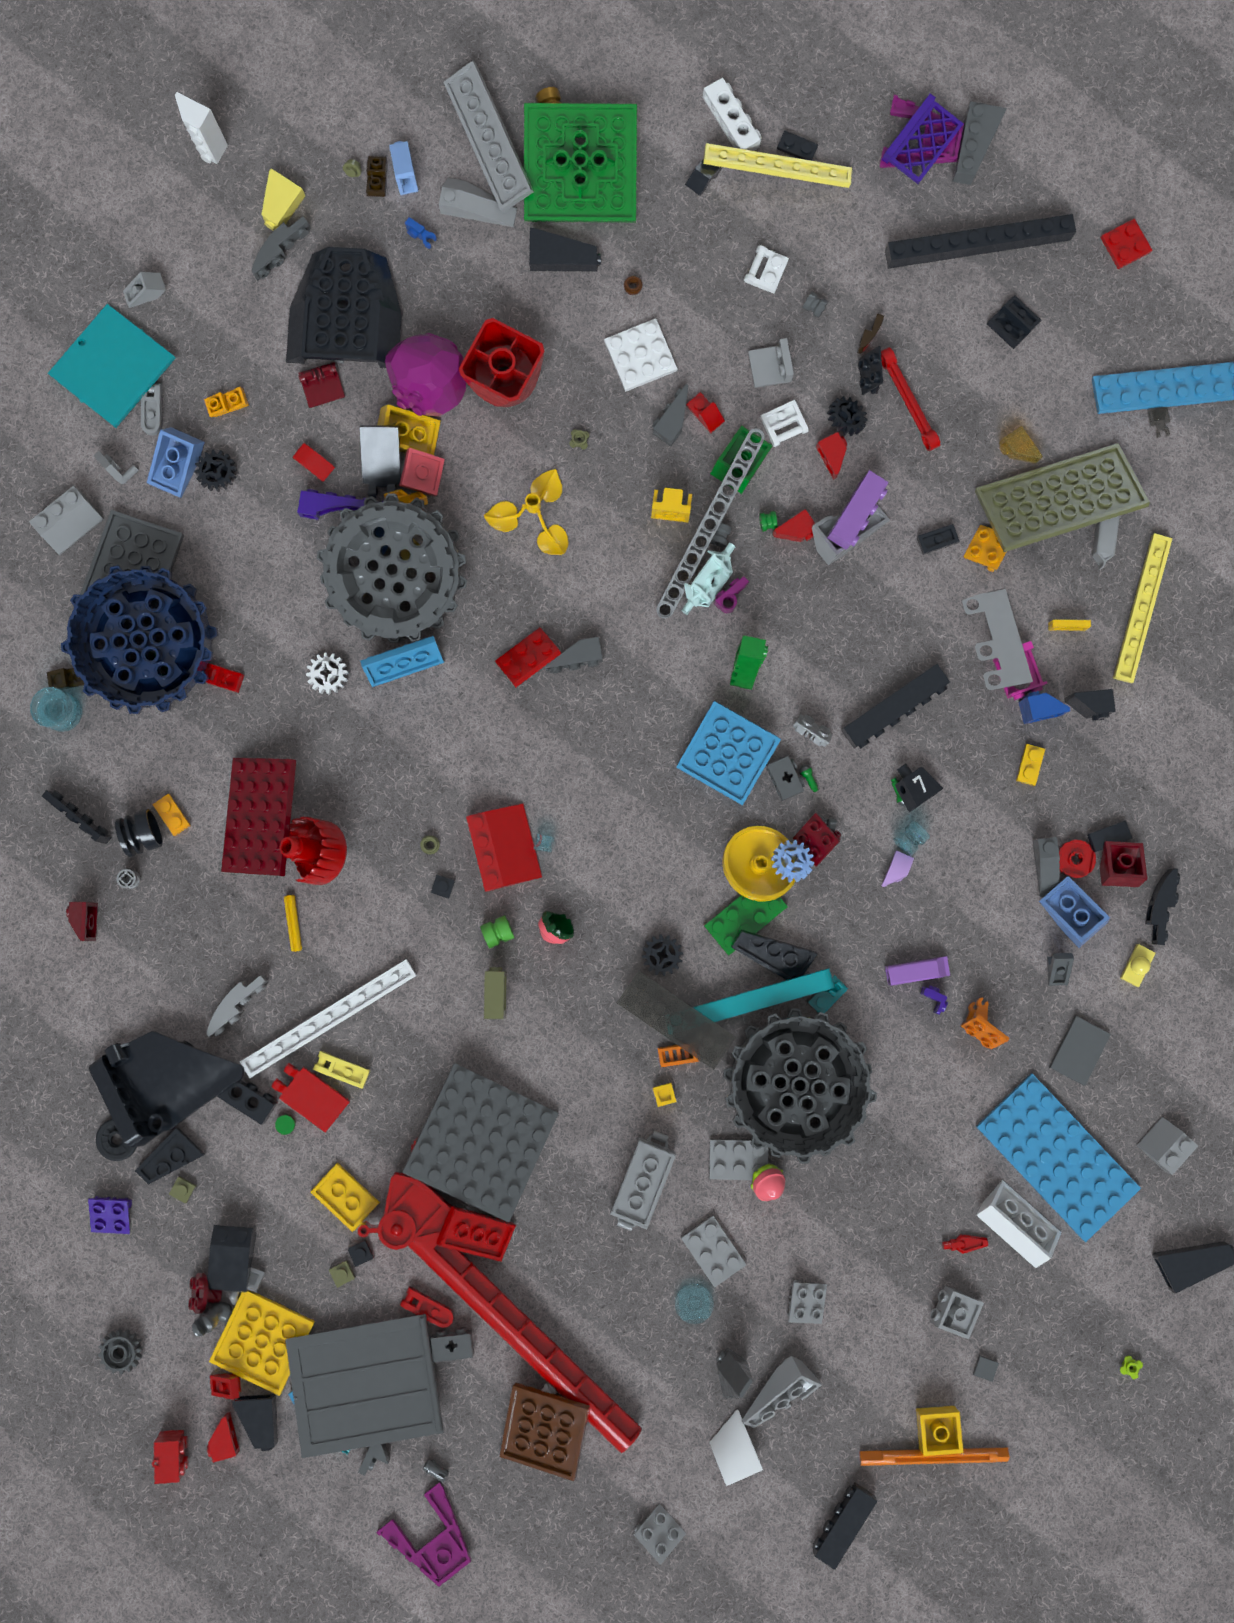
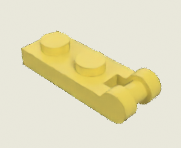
(342, 1070)

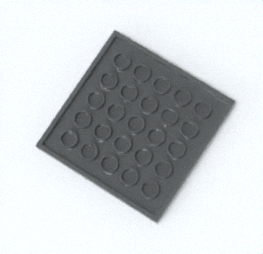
(480, 1142)

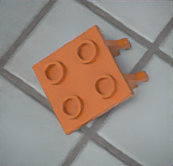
(979, 1027)

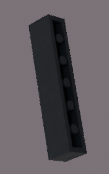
(895, 706)

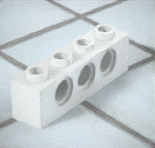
(723, 91)

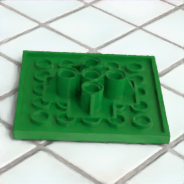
(607, 188)

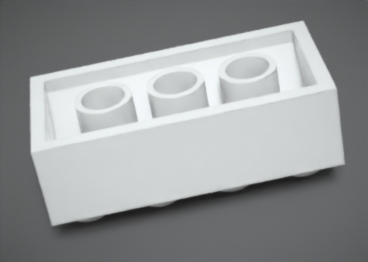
(202, 128)
(1019, 1224)

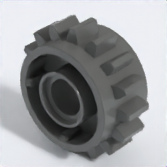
(110, 1356)

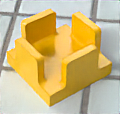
(671, 506)

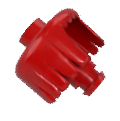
(316, 849)

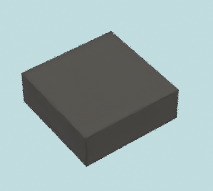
(985, 1368)

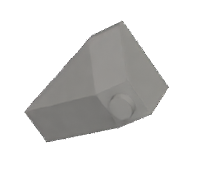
(831, 551)
(785, 1384)

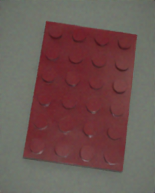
(258, 815)

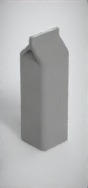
(1105, 541)

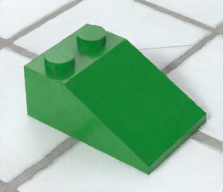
(727, 457)

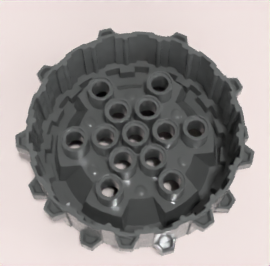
(348, 583)
(836, 1114)

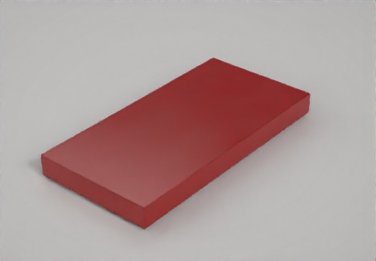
(476, 1234)

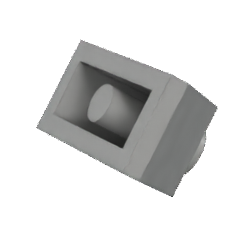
(144, 288)

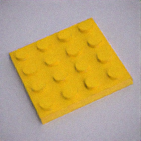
(256, 1343)

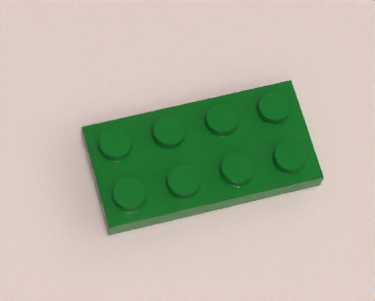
(742, 915)

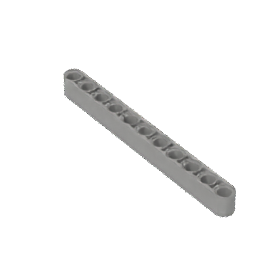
(711, 514)

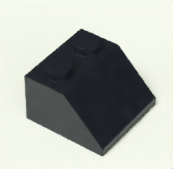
(1093, 704)

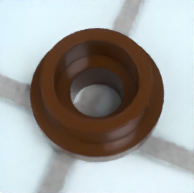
(633, 280)

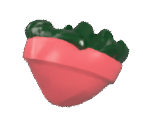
(555, 927)

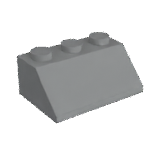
(66, 520)

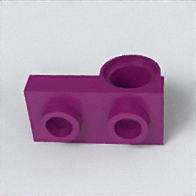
(736, 587)

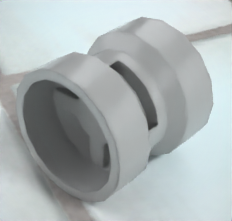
(133, 878)

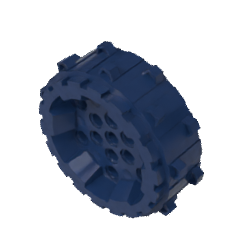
(103, 669)

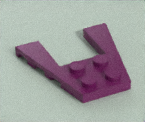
(907, 109)
(441, 1555)

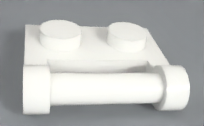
(772, 272)
(782, 417)

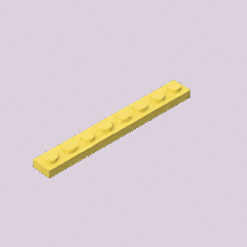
(777, 165)
(1142, 608)

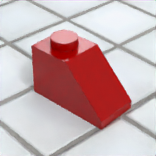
(832, 452)
(797, 528)
(223, 1441)

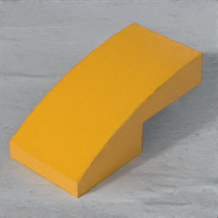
(408, 498)

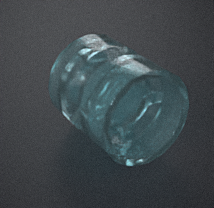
(911, 838)

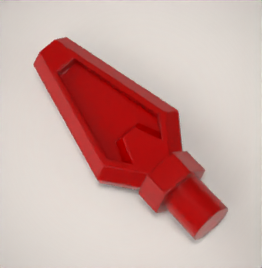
(965, 1243)

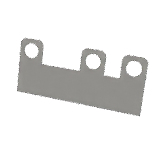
(1006, 640)

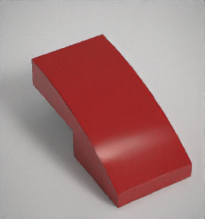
(313, 462)
(224, 678)

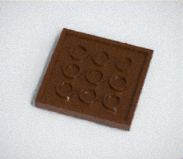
(544, 1431)

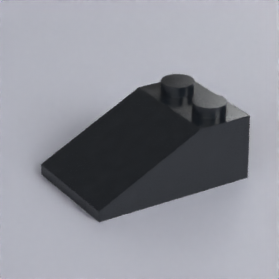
(230, 1258)

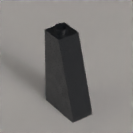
(561, 253)
(1193, 1264)

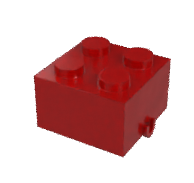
(170, 1456)

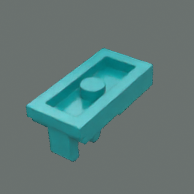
(824, 1000)

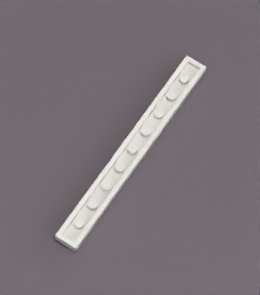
(328, 1018)

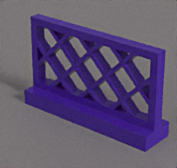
(908, 134)

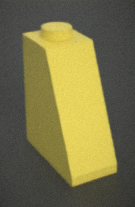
(280, 200)

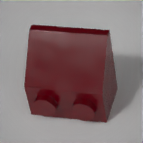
(1123, 864)

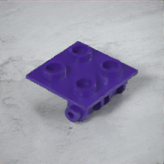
(109, 1215)

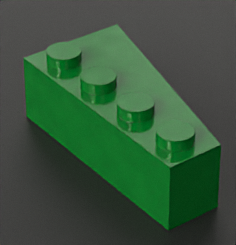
(748, 659)

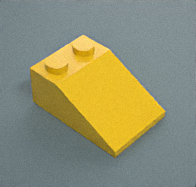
(414, 430)

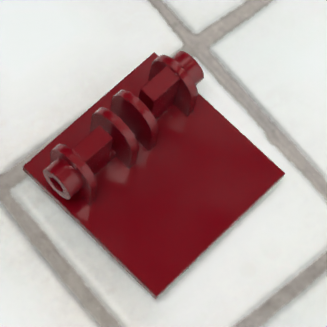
(321, 385)
(817, 838)

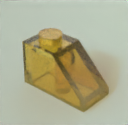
(1020, 447)

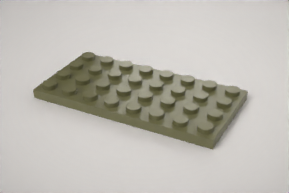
(1061, 497)

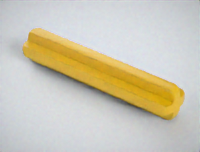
(292, 923)

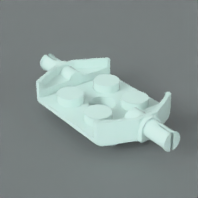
(701, 590)

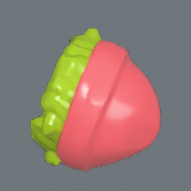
(768, 1182)

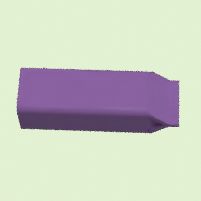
(917, 970)

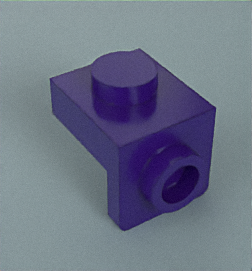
(933, 993)

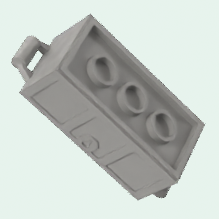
(643, 1182)

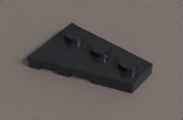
(169, 1156)

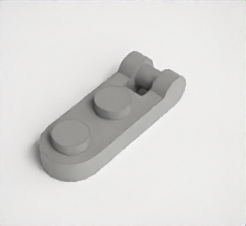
(152, 410)

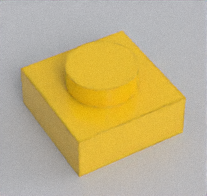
(664, 1094)

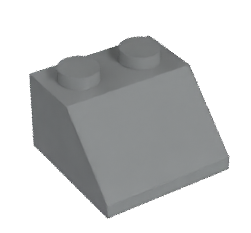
(1167, 1146)

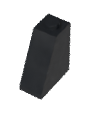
(259, 1419)

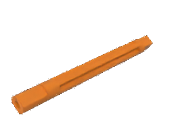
(904, 1457)

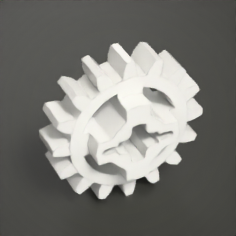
(335, 673)

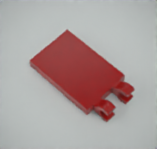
(311, 1097)

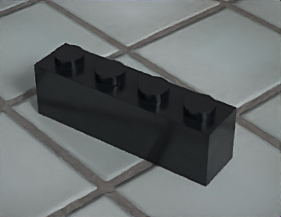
(844, 1525)

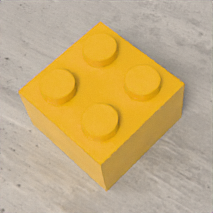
(939, 1430)

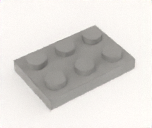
(735, 1159)
(713, 1251)

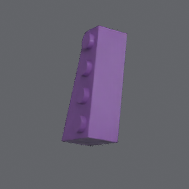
(858, 509)

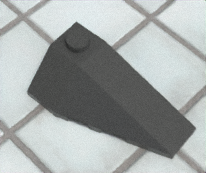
(733, 1374)

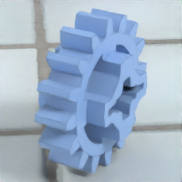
(785, 866)

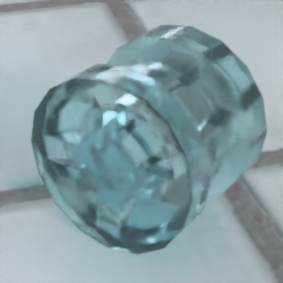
(544, 843)

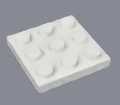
(640, 355)

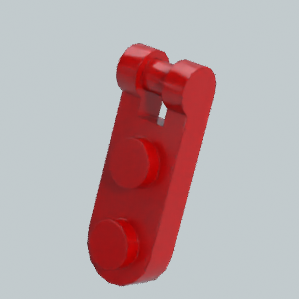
(435, 1311)

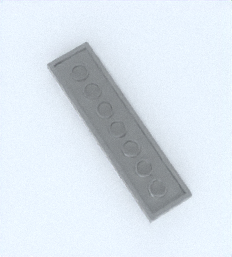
(488, 136)

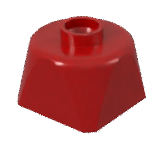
(500, 347)

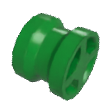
(768, 521)

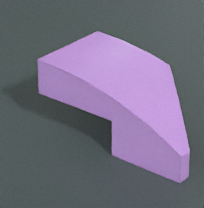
(898, 868)

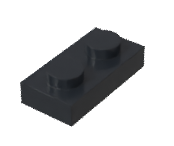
(797, 146)
(937, 539)

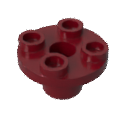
(201, 1294)

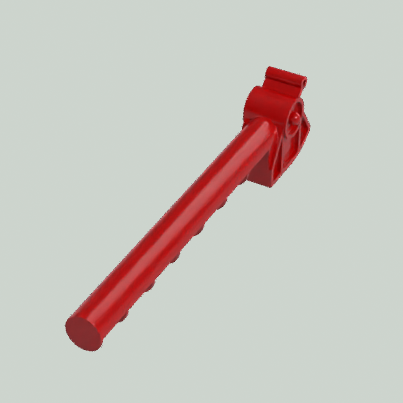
(415, 1219)

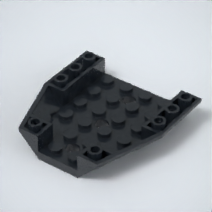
(368, 322)

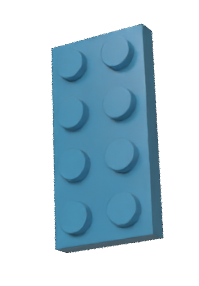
(402, 661)

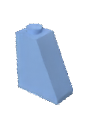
(403, 167)

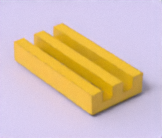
(1069, 625)

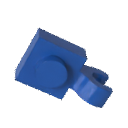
(416, 230)

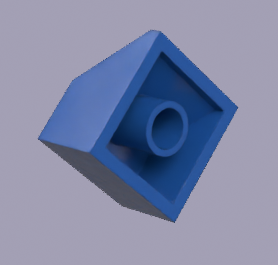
(1041, 707)

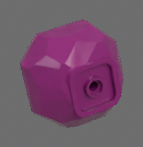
(426, 374)

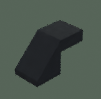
(702, 176)

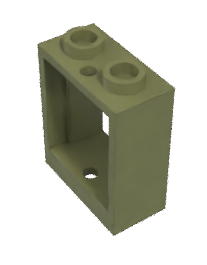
(495, 993)

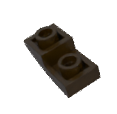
(376, 176)

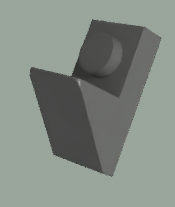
(1059, 968)
(376, 1451)

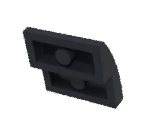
(1014, 322)

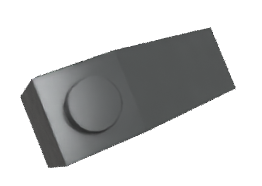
(1047, 864)

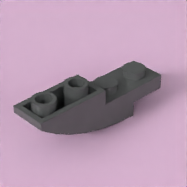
(272, 250)

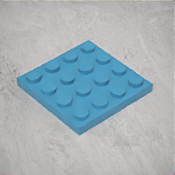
(728, 752)

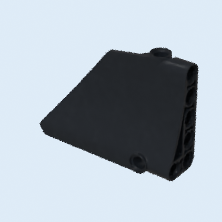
(158, 1082)

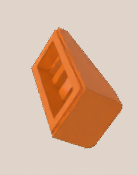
(662, 1057)

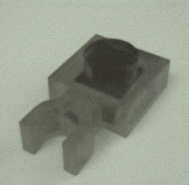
(1159, 417)

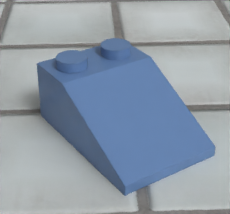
(174, 461)
(1074, 911)

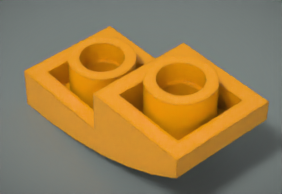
(225, 403)

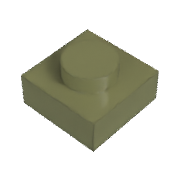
(182, 1189)
(342, 1273)

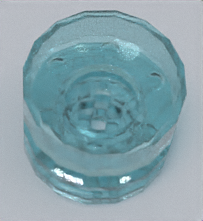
(47, 704)

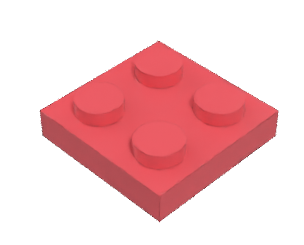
(422, 472)

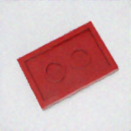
(528, 657)

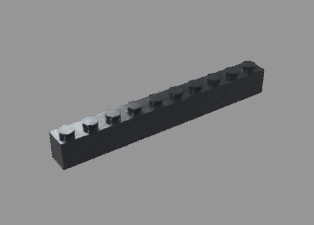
(980, 241)

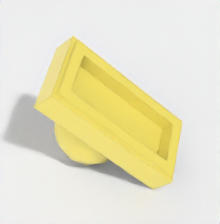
(1138, 965)

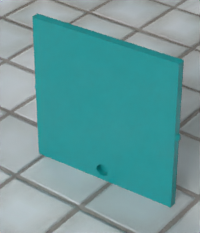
(111, 365)

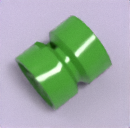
(497, 931)

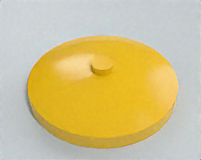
(749, 864)

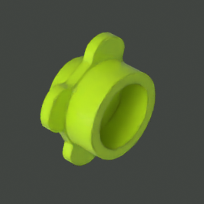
(1125, 1368)

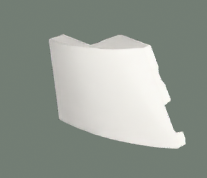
(735, 1451)

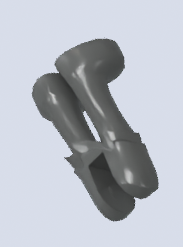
(209, 1319)

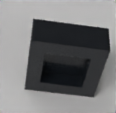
(443, 886)
(360, 1253)

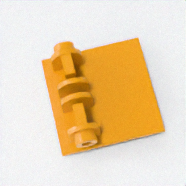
(985, 549)

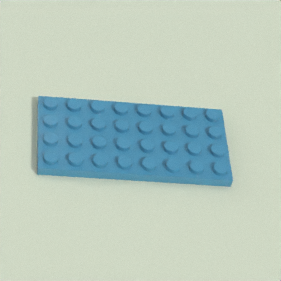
(1058, 1157)

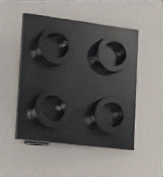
(871, 371)

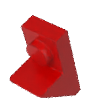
(706, 412)
(225, 1385)

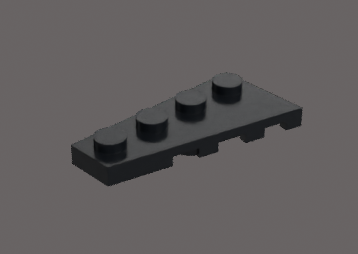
(98, 834)
(777, 956)

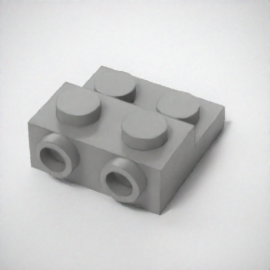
(956, 1312)

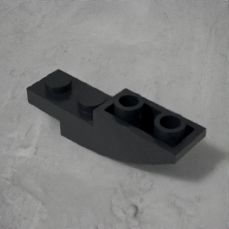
(1162, 898)

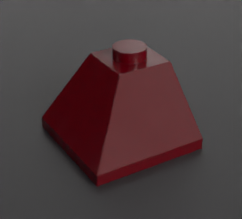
(83, 919)

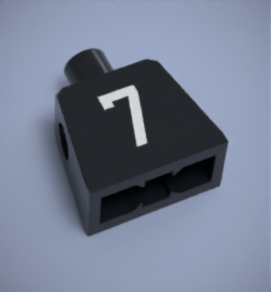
(916, 786)

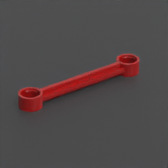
(928, 435)

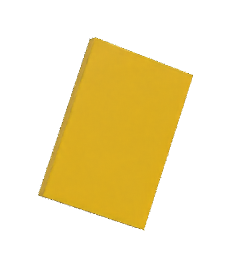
(345, 1197)

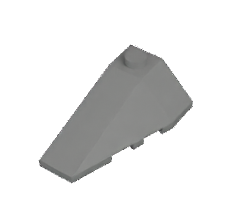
(467, 201)

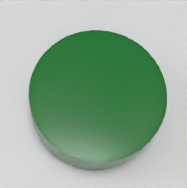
(285, 1124)

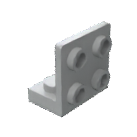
(771, 365)

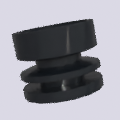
(138, 832)

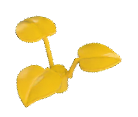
(546, 487)

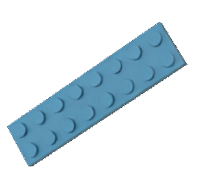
(1164, 387)

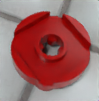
(1084, 852)

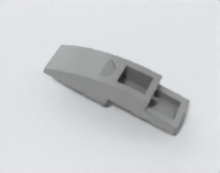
(229, 1009)

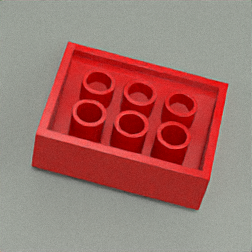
(503, 847)

